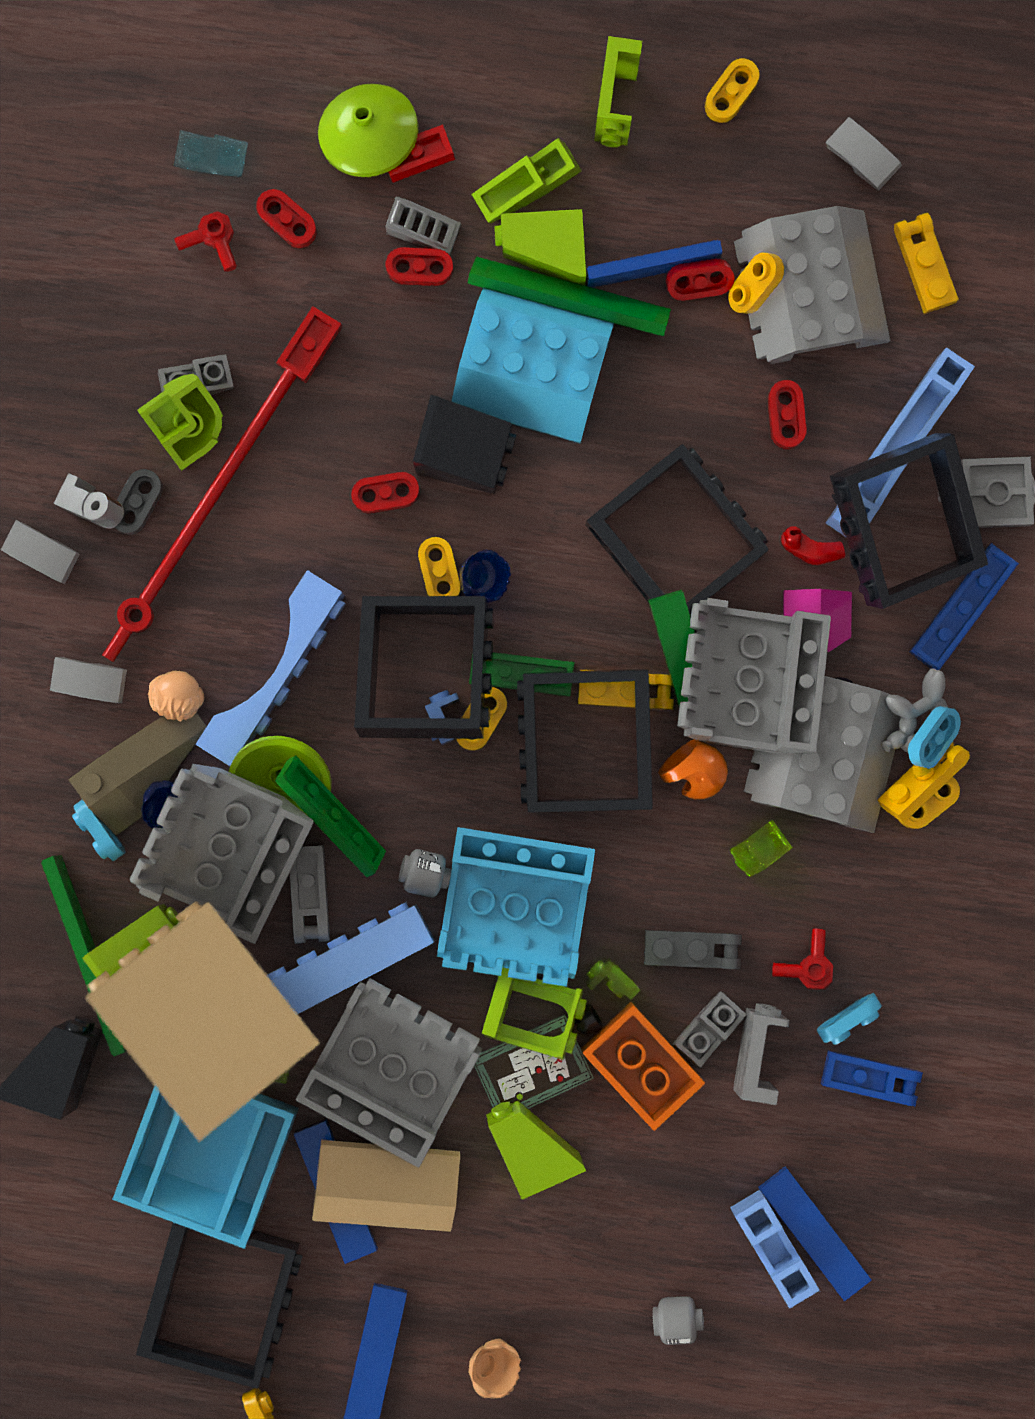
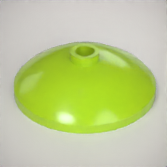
(373, 143)
(265, 756)

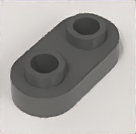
(135, 501)

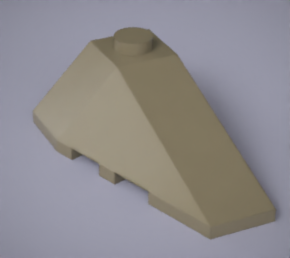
(117, 780)

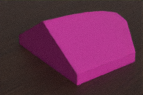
(826, 602)

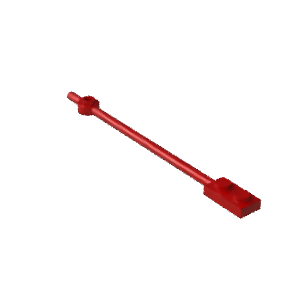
(299, 362)

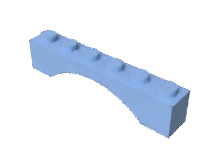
(912, 424)
(310, 610)

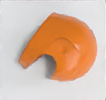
(699, 765)

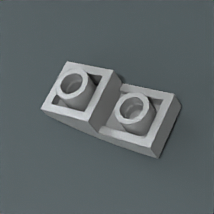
(864, 153)
(211, 371)
(40, 552)
(88, 680)
(709, 1029)

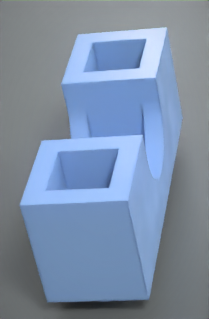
(774, 1249)

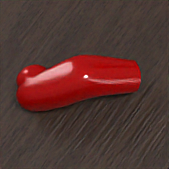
(809, 550)

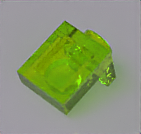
(760, 849)
(619, 981)

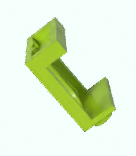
(622, 63)
(566, 997)

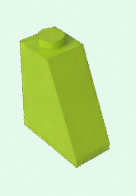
(545, 242)
(135, 935)
(532, 1149)

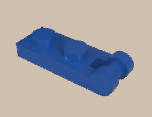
(870, 1078)

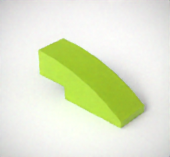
(526, 181)

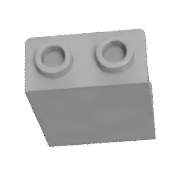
(751, 1052)

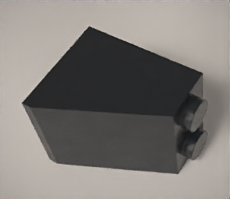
(463, 446)
(55, 1070)

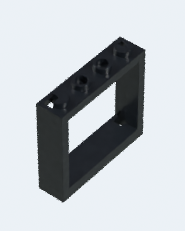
(714, 489)
(956, 506)
(451, 728)
(528, 756)
(207, 1363)

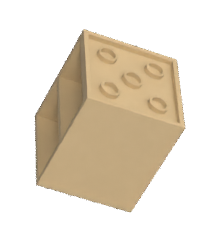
(201, 1018)

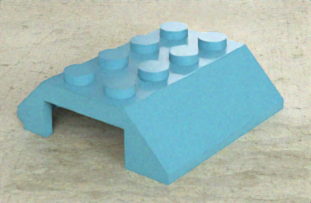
(531, 364)
(515, 906)

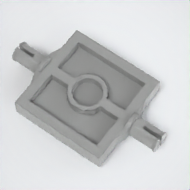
(1001, 491)

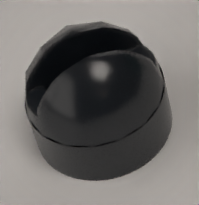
(590, 1022)

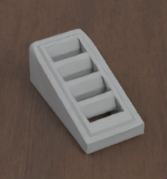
(426, 215)

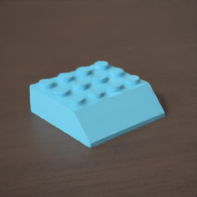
(208, 1183)

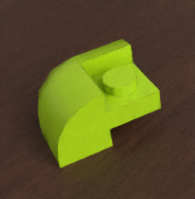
(184, 419)

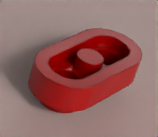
(288, 219)
(420, 263)
(699, 280)
(788, 415)
(385, 489)

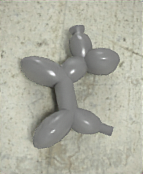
(932, 691)

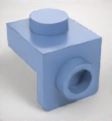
(438, 702)

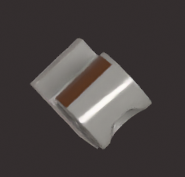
(81, 500)

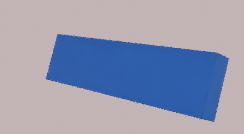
(650, 264)
(963, 609)
(814, 1233)
(352, 1239)
(376, 1352)

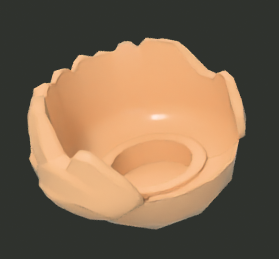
(175, 695)
(494, 1369)

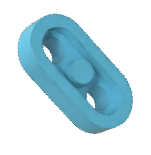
(934, 737)
(105, 842)
(862, 1011)

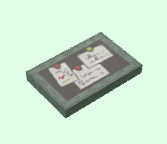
(529, 1076)

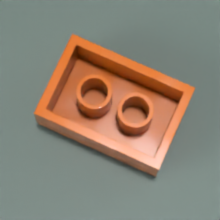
(642, 1066)

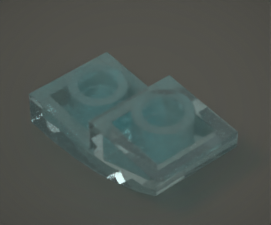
(210, 155)

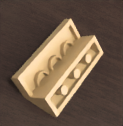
(380, 1189)

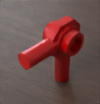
(215, 232)
(814, 970)

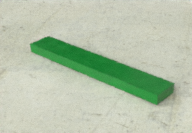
(569, 296)
(76, 930)

